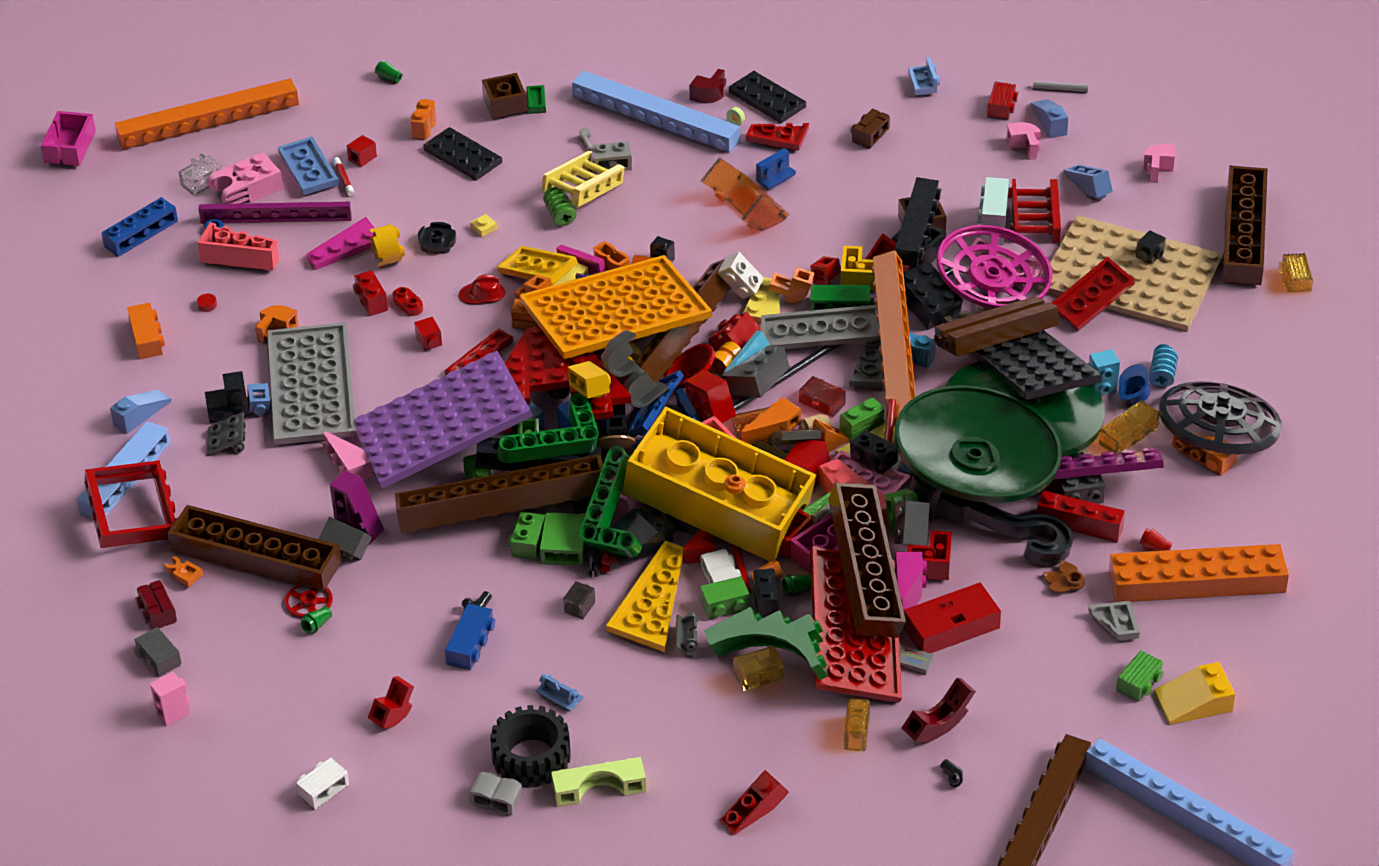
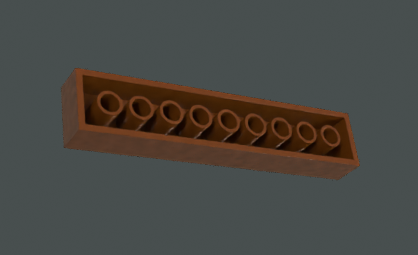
(497, 494)

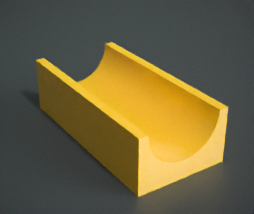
(683, 474)

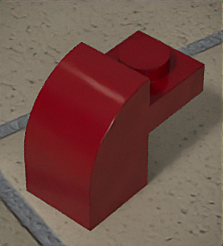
(708, 89)

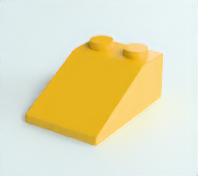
(1196, 694)

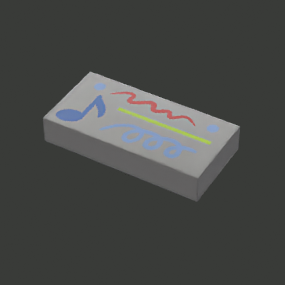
(915, 659)

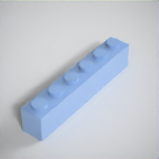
(143, 447)

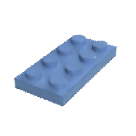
(308, 165)

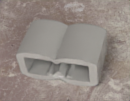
(495, 793)

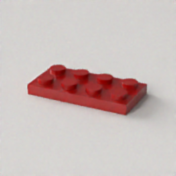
(1093, 293)

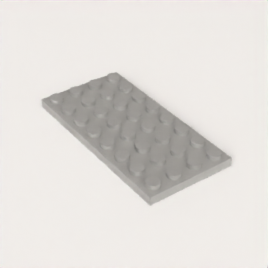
(311, 383)

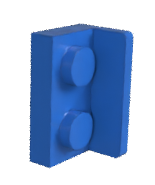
(774, 169)

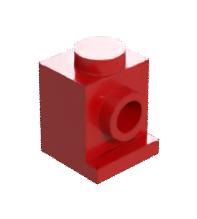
(825, 270)

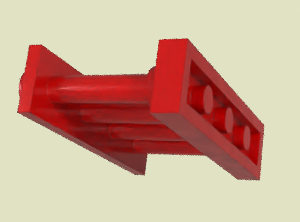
(1051, 204)

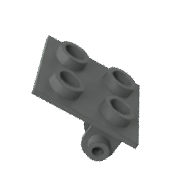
(227, 434)

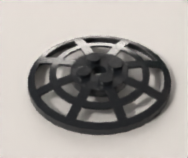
(1223, 412)

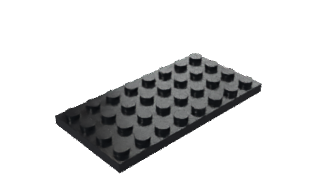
(1037, 365)

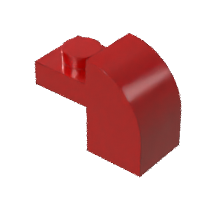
(393, 707)

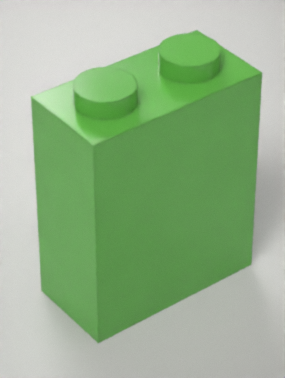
(561, 540)

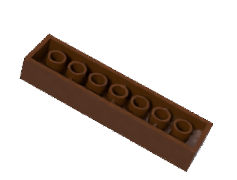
(1245, 225)
(255, 547)
(866, 560)

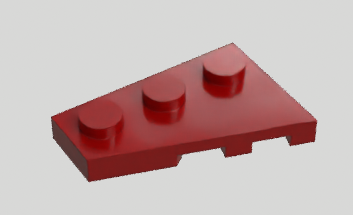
(786, 136)

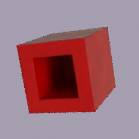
(361, 150)
(428, 333)

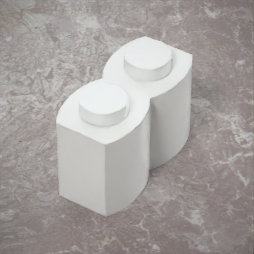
(718, 566)

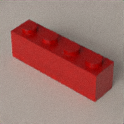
(1083, 516)

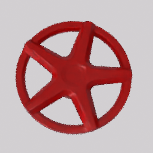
(307, 599)

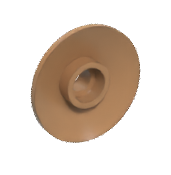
(609, 442)

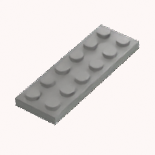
(821, 327)

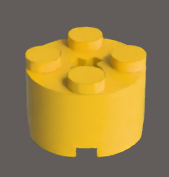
(386, 244)

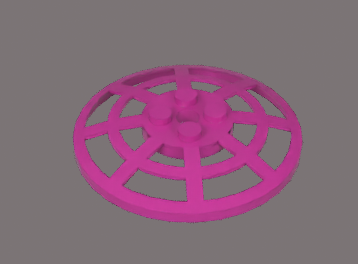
(986, 265)

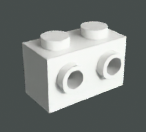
(740, 275)

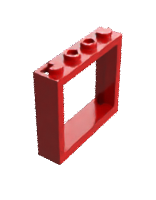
(126, 473)

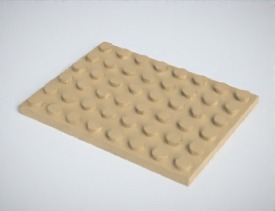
(1162, 292)

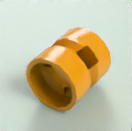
(724, 357)

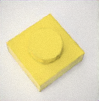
(483, 225)

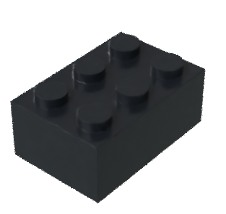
(930, 296)

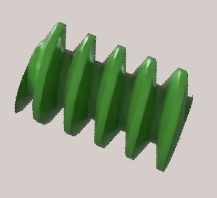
(559, 206)

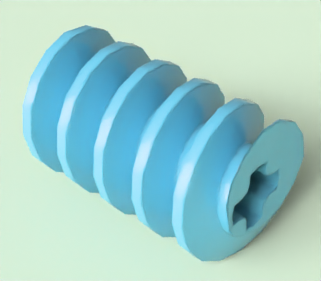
(1163, 366)

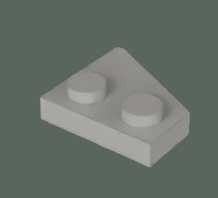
(1116, 619)

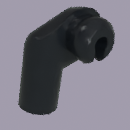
(482, 601)
(955, 773)

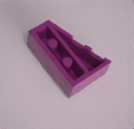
(354, 505)

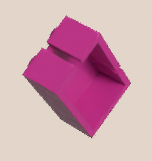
(68, 138)

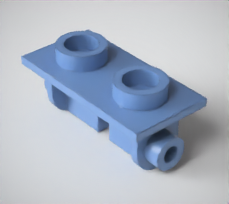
(558, 692)

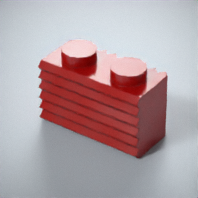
(1002, 100)

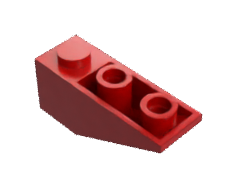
(754, 803)

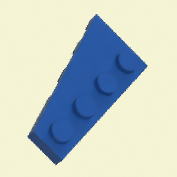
(646, 415)

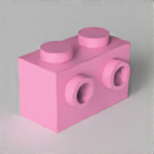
(170, 698)

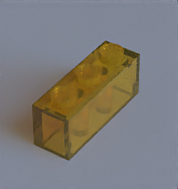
(1129, 428)

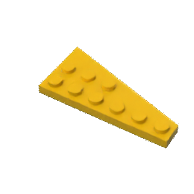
(650, 603)

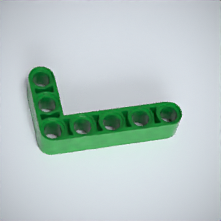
(557, 442)
(607, 507)

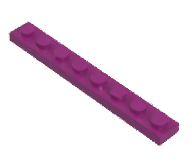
(276, 212)

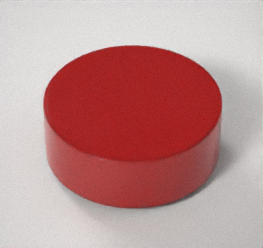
(206, 302)

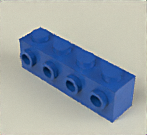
(139, 226)

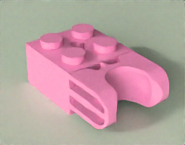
(246, 180)

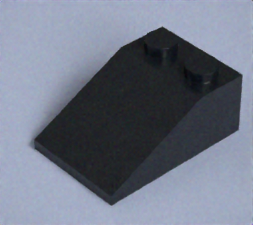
(648, 527)

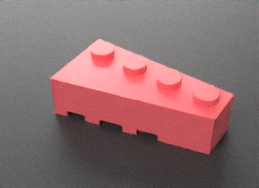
(237, 249)
(838, 472)

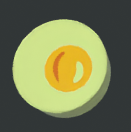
(735, 116)

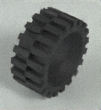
(524, 726)

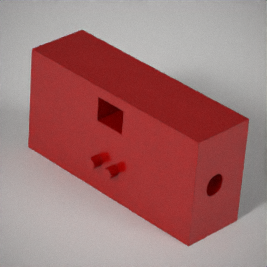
(952, 618)

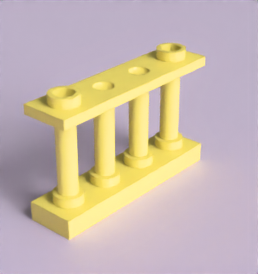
(588, 189)

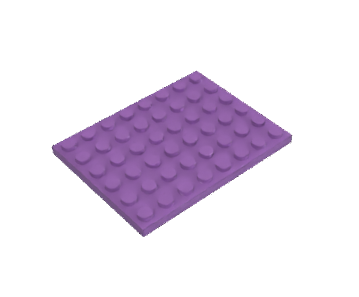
(441, 419)

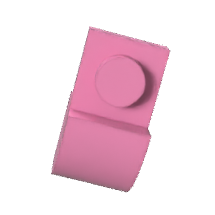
(1024, 136)
(1159, 158)

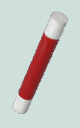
(343, 176)

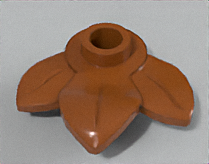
(1065, 579)

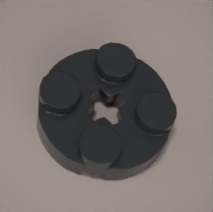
(429, 242)

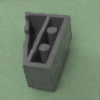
(757, 373)

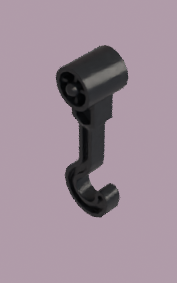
(1002, 522)

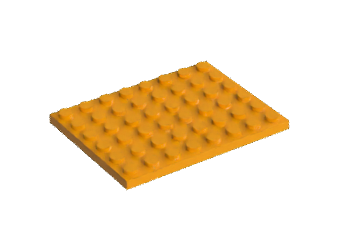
(595, 308)

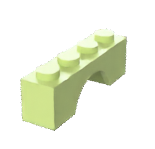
(624, 775)

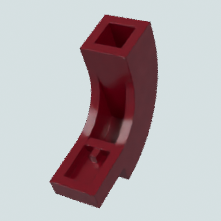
(944, 716)

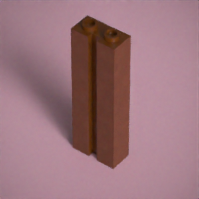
(996, 326)

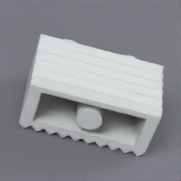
(322, 783)

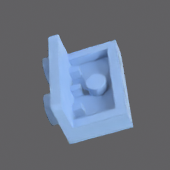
(924, 78)

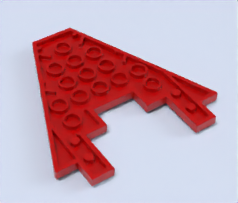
(540, 367)

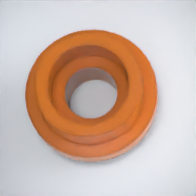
(734, 484)

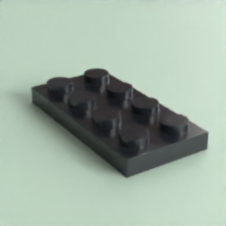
(767, 96)
(462, 153)

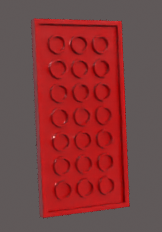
(855, 663)

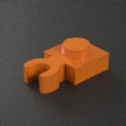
(184, 573)

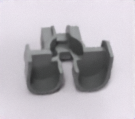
(628, 373)

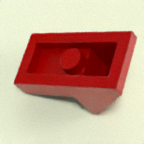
(700, 544)

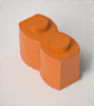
(423, 119)
(611, 256)

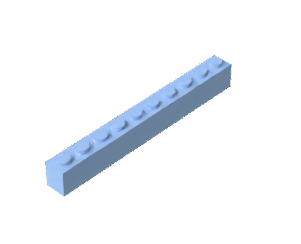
(656, 111)
(1185, 807)

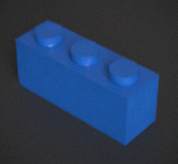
(469, 636)

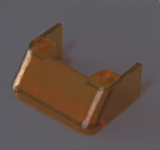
(745, 195)

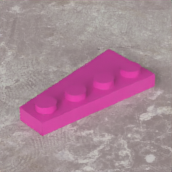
(343, 245)

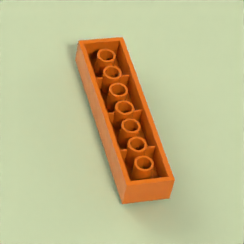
(1198, 573)

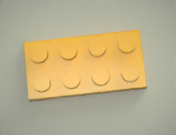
(529, 262)

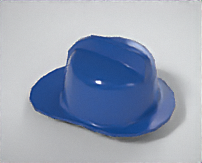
(1134, 384)

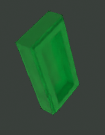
(536, 99)

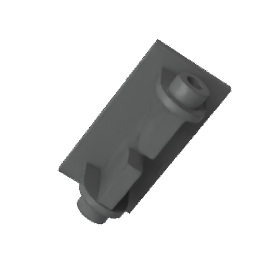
(686, 634)

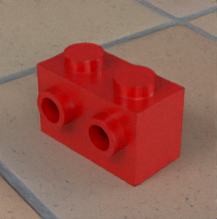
(370, 293)

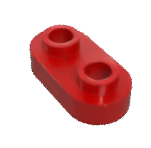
(407, 301)

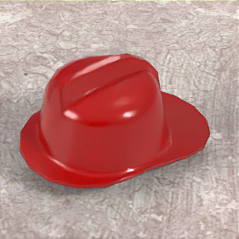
(483, 289)

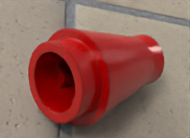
(1154, 541)

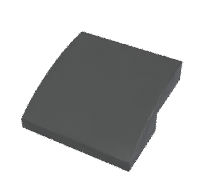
(791, 437)

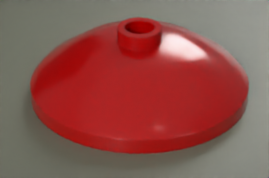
(692, 362)

